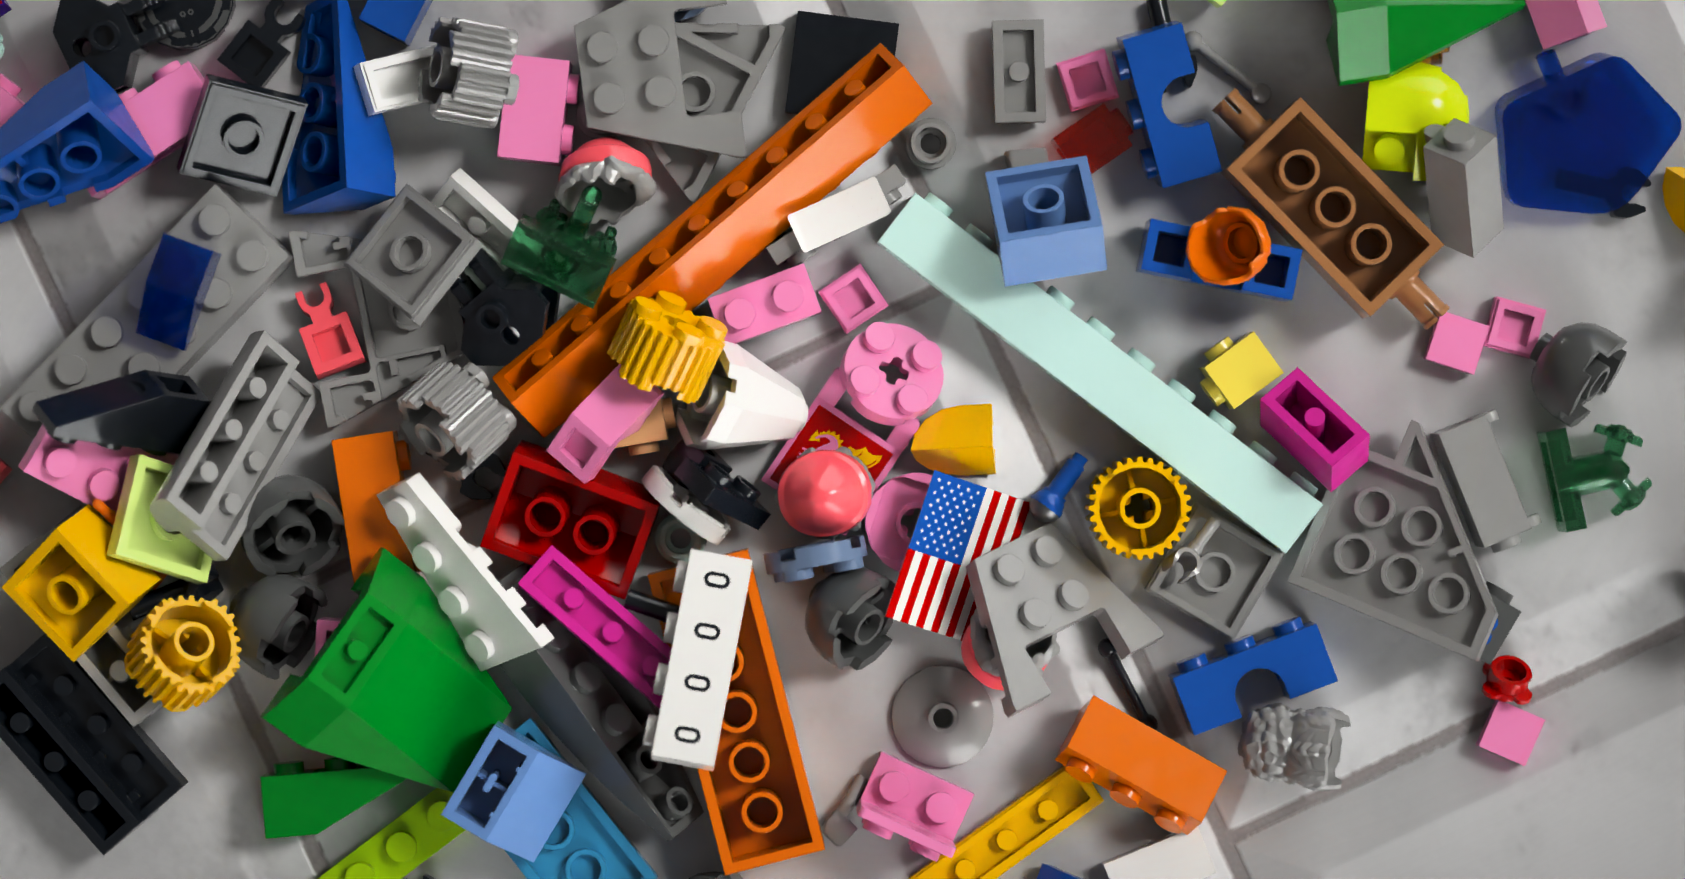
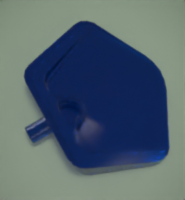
(1582, 135)

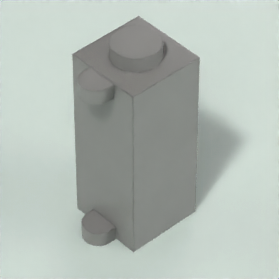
(1463, 185)
(1483, 482)

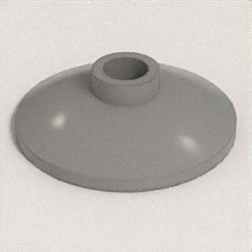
(937, 689)

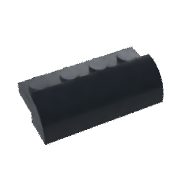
(82, 746)

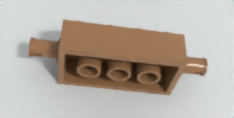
(1332, 208)

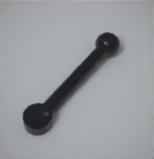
(1107, 650)

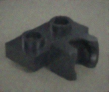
(709, 480)

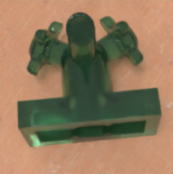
(563, 252)
(1588, 474)

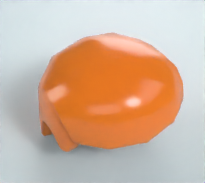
(1228, 246)

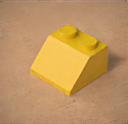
(75, 587)

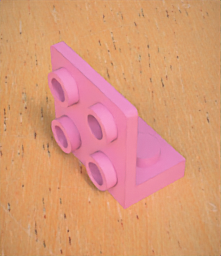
(914, 806)

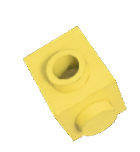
(1237, 370)

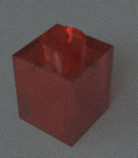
(1098, 135)

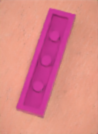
(597, 620)

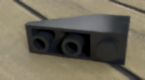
(133, 411)

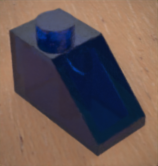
(176, 291)

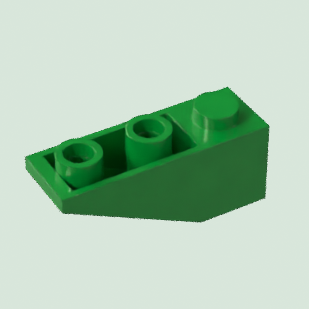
(314, 799)

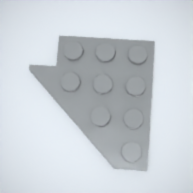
(1399, 551)

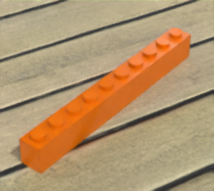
(720, 231)

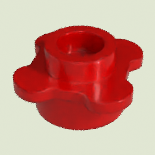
(1507, 680)

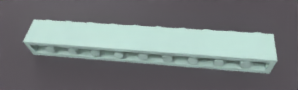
(1102, 374)

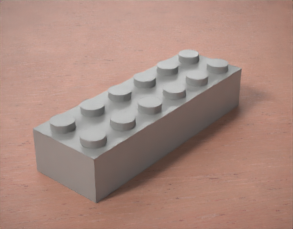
(107, 339)

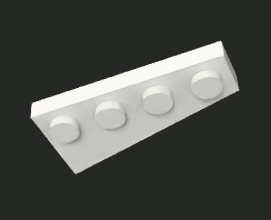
(458, 574)

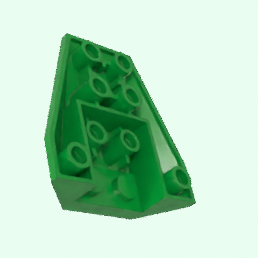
(1387, 36)
(393, 685)

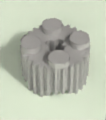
(469, 72)
(454, 418)

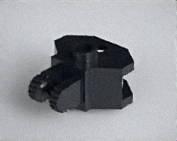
(112, 35)
(504, 314)

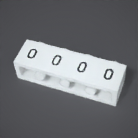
(700, 660)

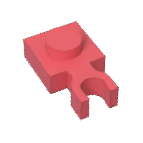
(330, 339)

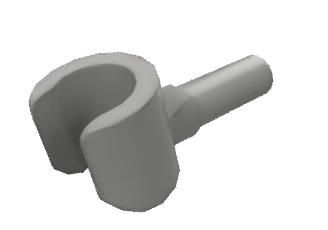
(1189, 555)
(837, 825)

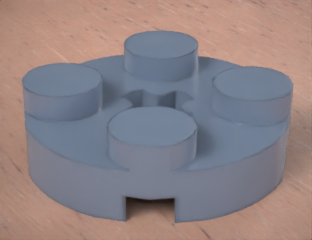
(798, 561)

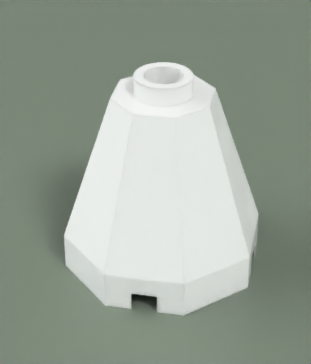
(742, 405)

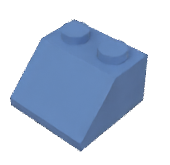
(1046, 221)

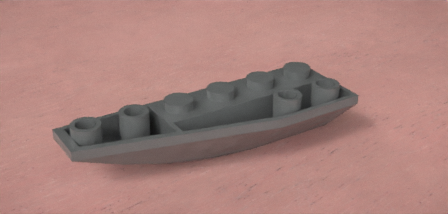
(600, 721)

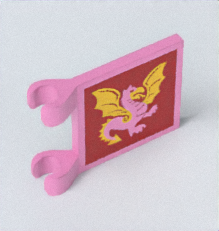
(831, 428)

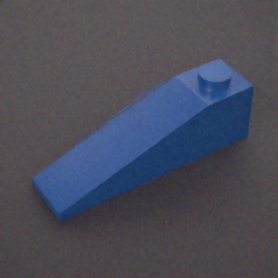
(67, 141)
(340, 152)

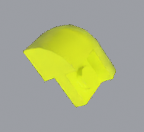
(1400, 112)

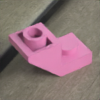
(600, 422)

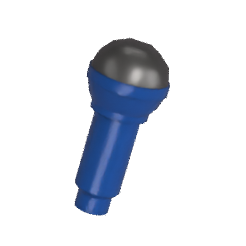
(1049, 502)

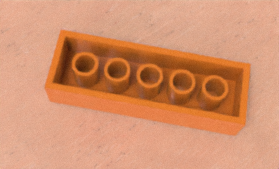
(759, 779)

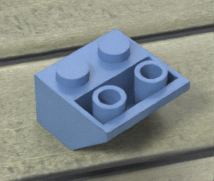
(513, 792)

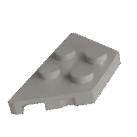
(719, 75)

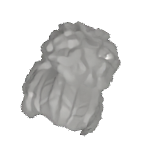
(1294, 745)

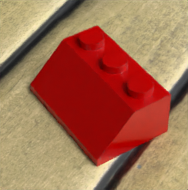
(593, 524)

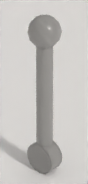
(1259, 93)

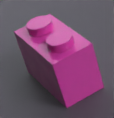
(1314, 429)

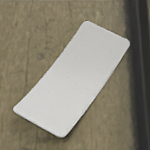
(839, 214)

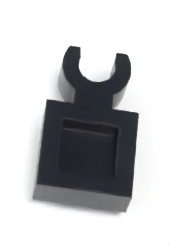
(256, 51)

